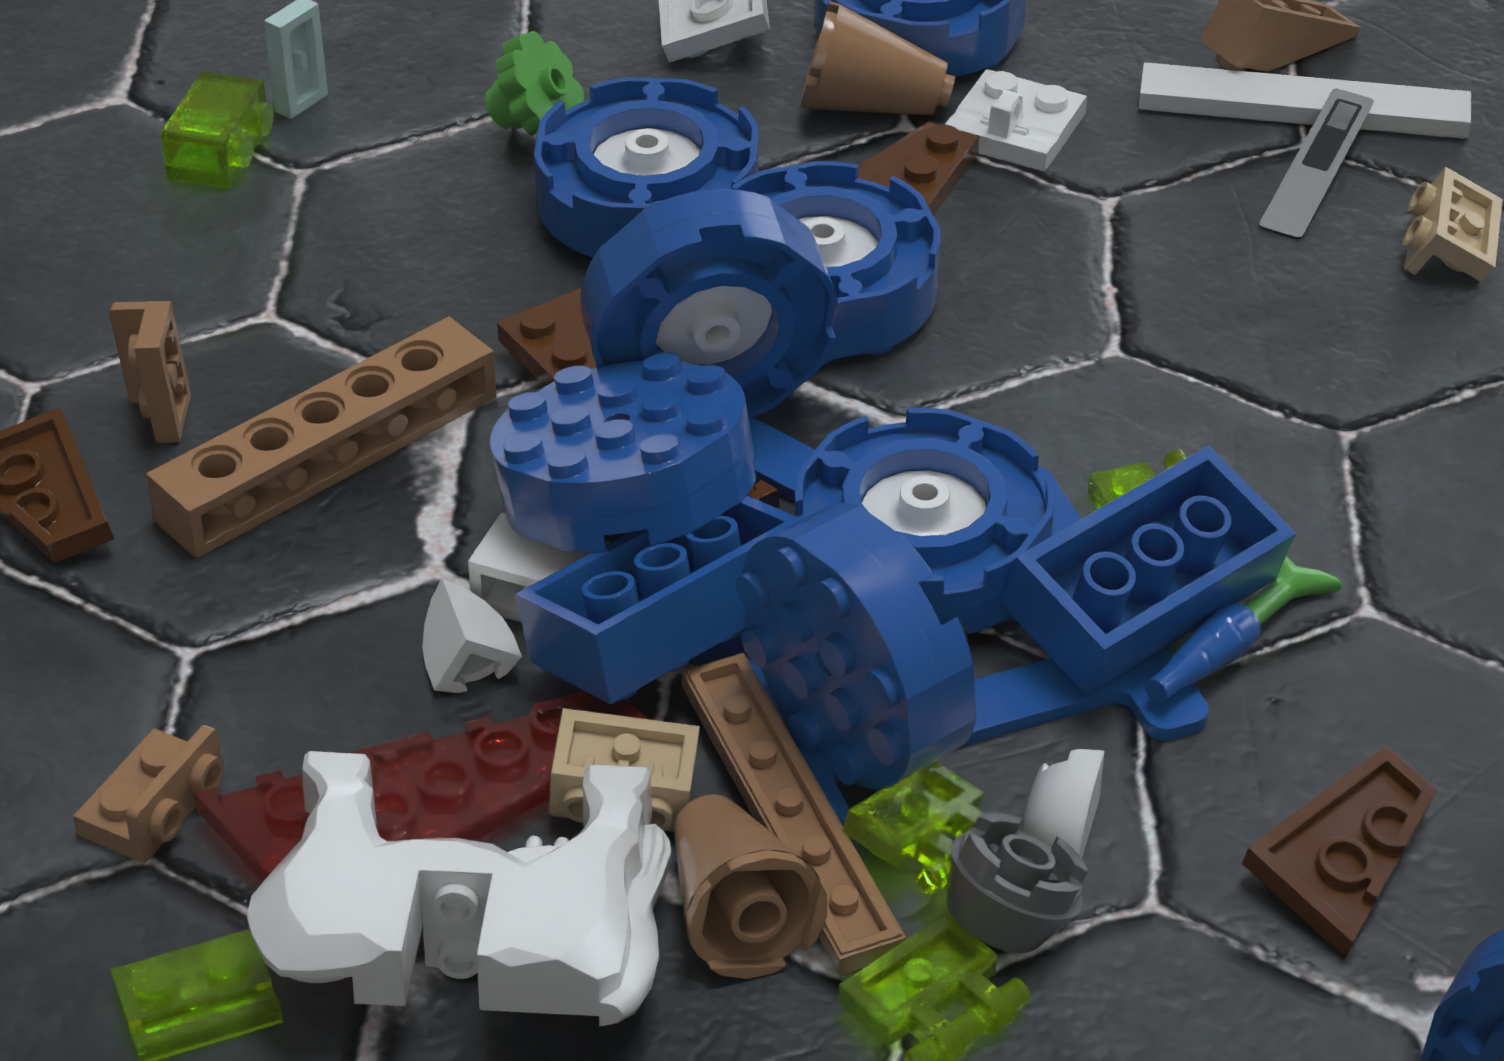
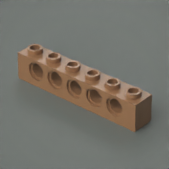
(321, 436)

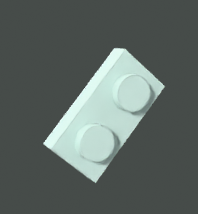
(296, 57)

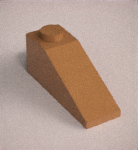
(1273, 32)

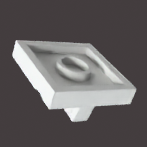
(697, 26)
(1019, 118)

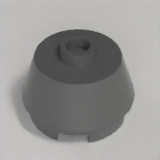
(1012, 885)

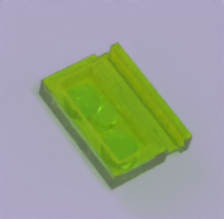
(196, 996)

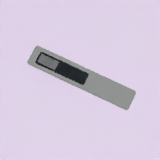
(1316, 163)

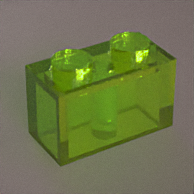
(216, 129)

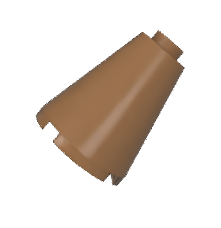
(872, 70)
(743, 890)

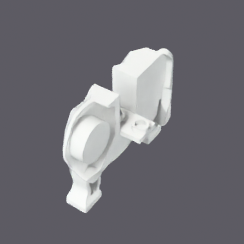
(538, 923)

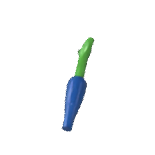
(1235, 629)

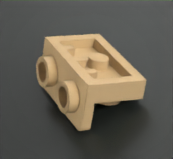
(1455, 224)
(623, 741)

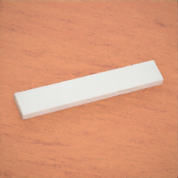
(1301, 99)

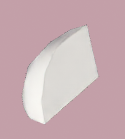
(465, 639)
(1065, 799)

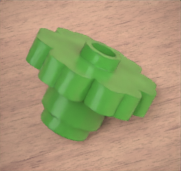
(530, 83)

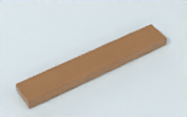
(792, 806)

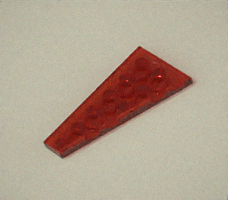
(420, 785)

